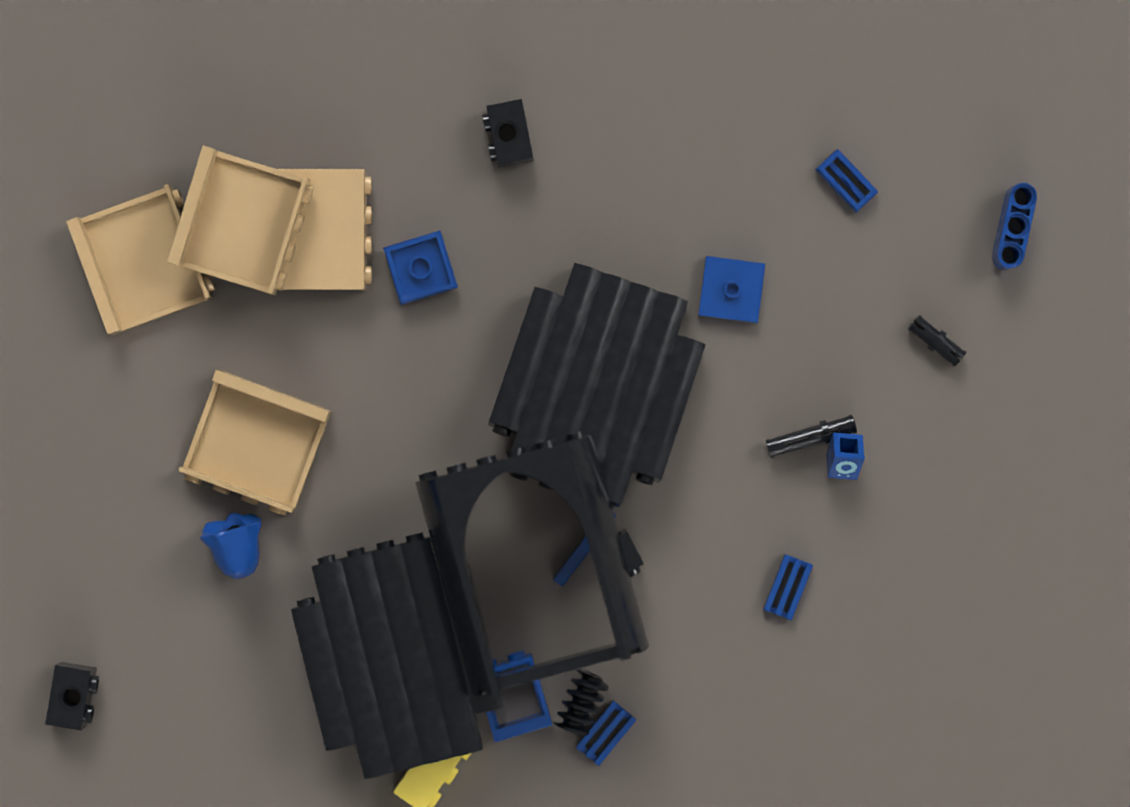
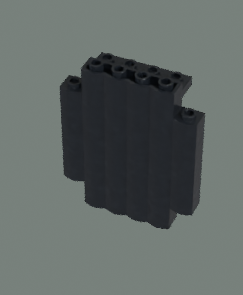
(600, 365)
(388, 659)

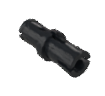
(937, 340)

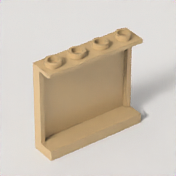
(240, 221)
(334, 233)
(127, 263)
(255, 442)

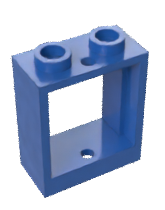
(525, 724)

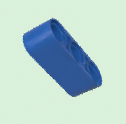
(1024, 216)

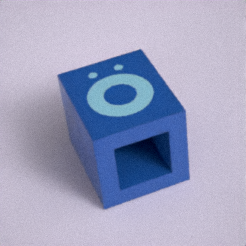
(845, 456)

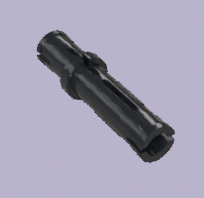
(777, 447)

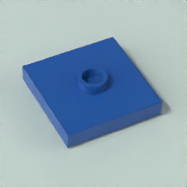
(420, 267)
(731, 289)

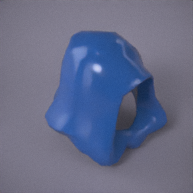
(235, 550)

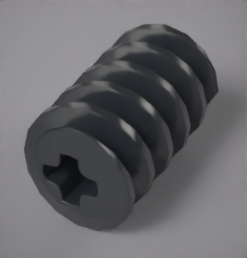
(582, 702)

